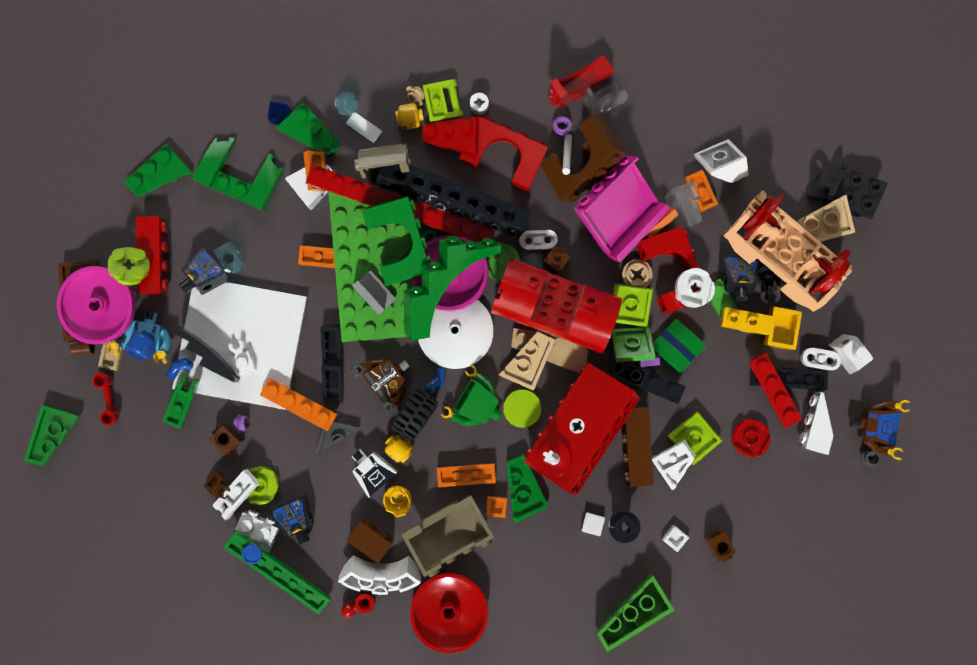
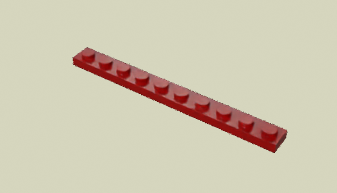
(372, 195)

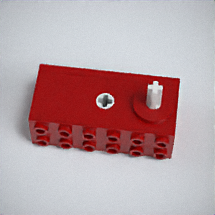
(597, 406)

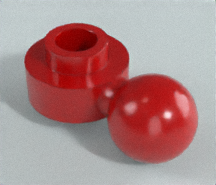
(349, 609)

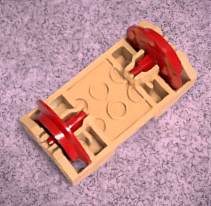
(789, 252)

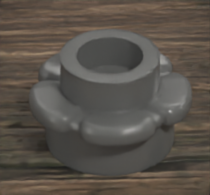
(876, 458)

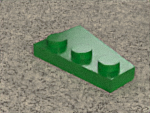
(157, 171)

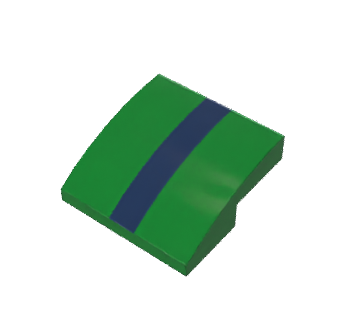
(678, 346)

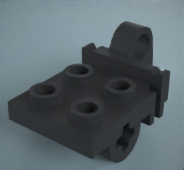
(861, 191)

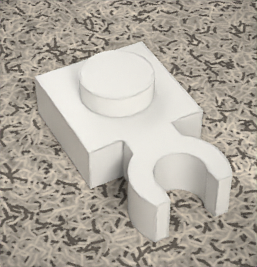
(242, 360)

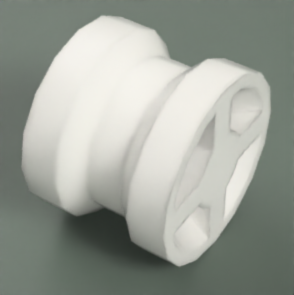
(479, 108)

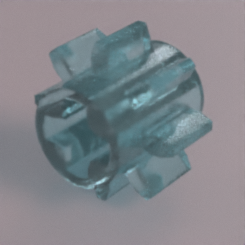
(346, 103)

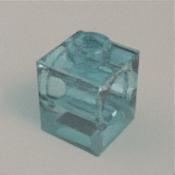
(224, 251)

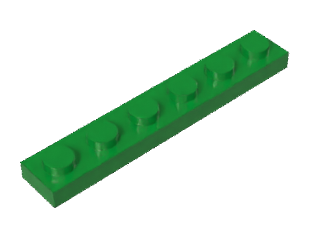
(280, 574)

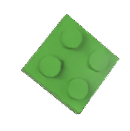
(632, 344)

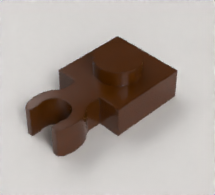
(216, 484)

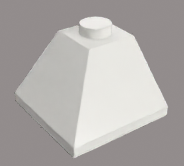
(724, 161)

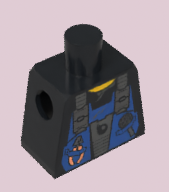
(202, 273)
(739, 276)
(294, 518)

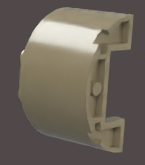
(372, 159)
(446, 535)

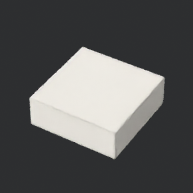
(592, 524)
(675, 538)

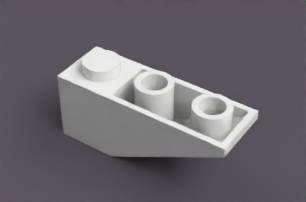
(818, 429)

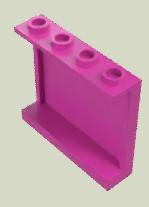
(620, 209)

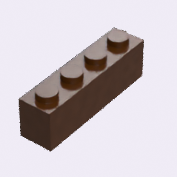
(638, 448)

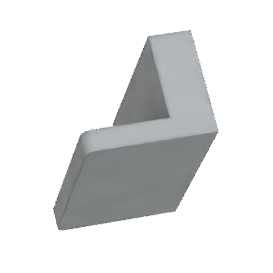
(374, 292)

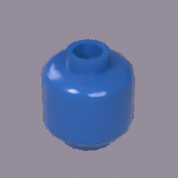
(141, 345)

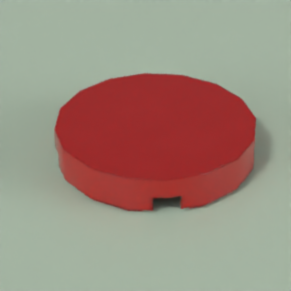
(750, 438)

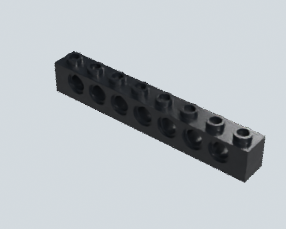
(464, 195)

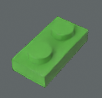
(721, 299)

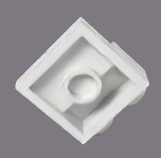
(258, 529)

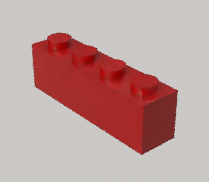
(152, 240)

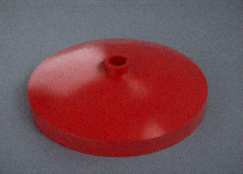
(445, 630)

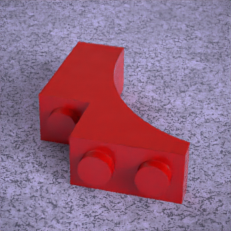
(573, 87)

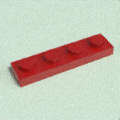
(774, 390)

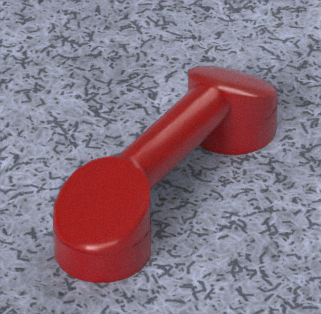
(104, 381)

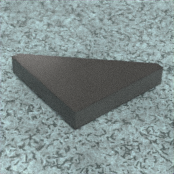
(337, 432)

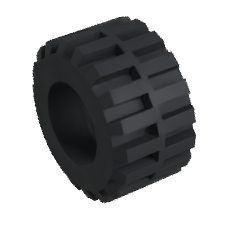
(414, 415)

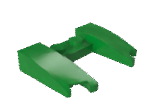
(256, 195)

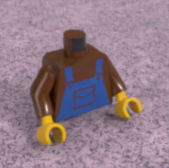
(879, 426)

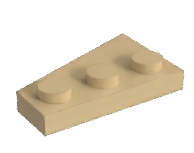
(530, 361)

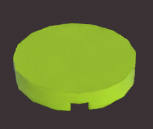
(522, 408)
(266, 489)

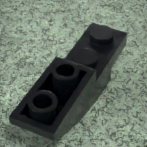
(646, 380)

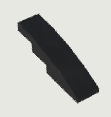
(210, 357)

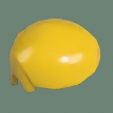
(397, 500)

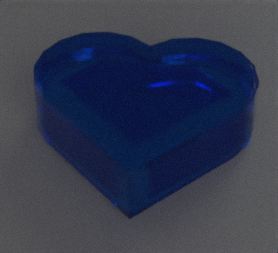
(278, 112)

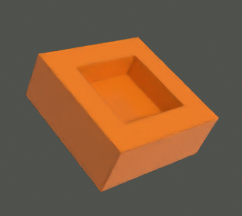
(496, 506)

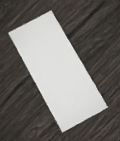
(364, 127)

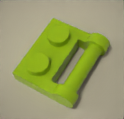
(436, 101)

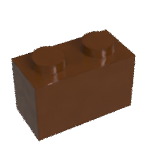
(370, 540)

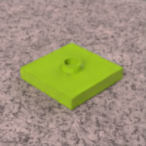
(635, 304)
(697, 434)

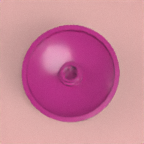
(465, 287)
(95, 306)

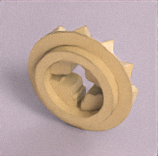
(636, 265)

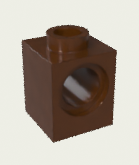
(556, 260)
(234, 439)
(714, 539)

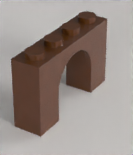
(604, 152)

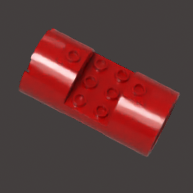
(557, 305)

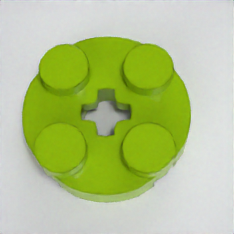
(128, 255)

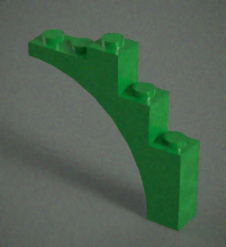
(436, 277)

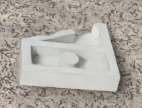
(674, 462)

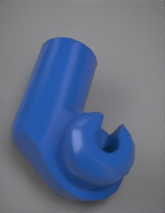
(178, 365)
(436, 383)

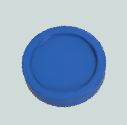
(252, 554)

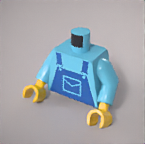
(160, 334)

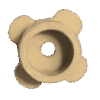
(415, 95)

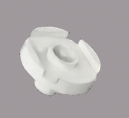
(703, 282)

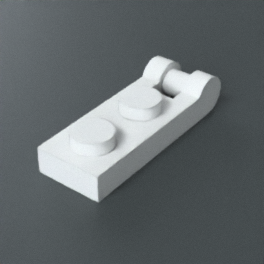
(240, 490)

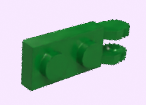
(180, 403)

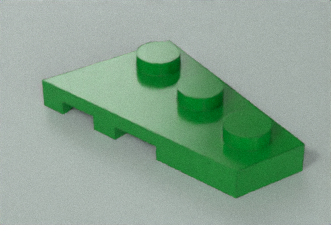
(309, 130)
(48, 434)
(524, 490)

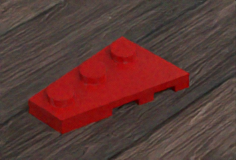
(453, 134)

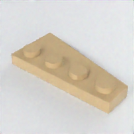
(830, 220)
(562, 353)

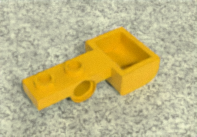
(779, 326)

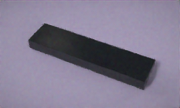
(798, 378)

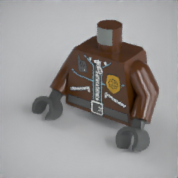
(385, 380)

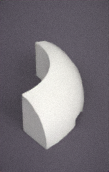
(378, 577)

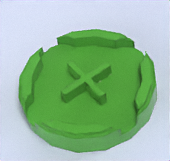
(498, 263)

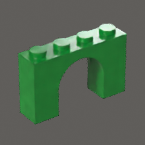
(399, 212)

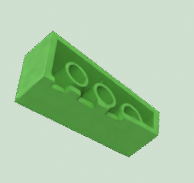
(636, 613)

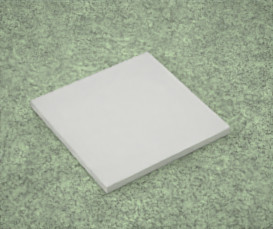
(260, 317)

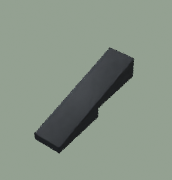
(331, 363)

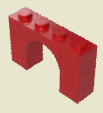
(530, 151)
(675, 244)

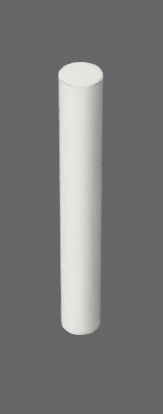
(567, 154)

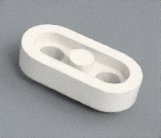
(538, 240)
(819, 359)

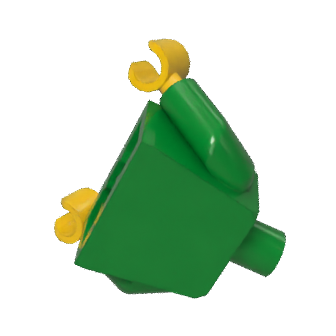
(476, 402)

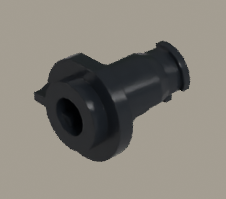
(769, 280)
(631, 521)

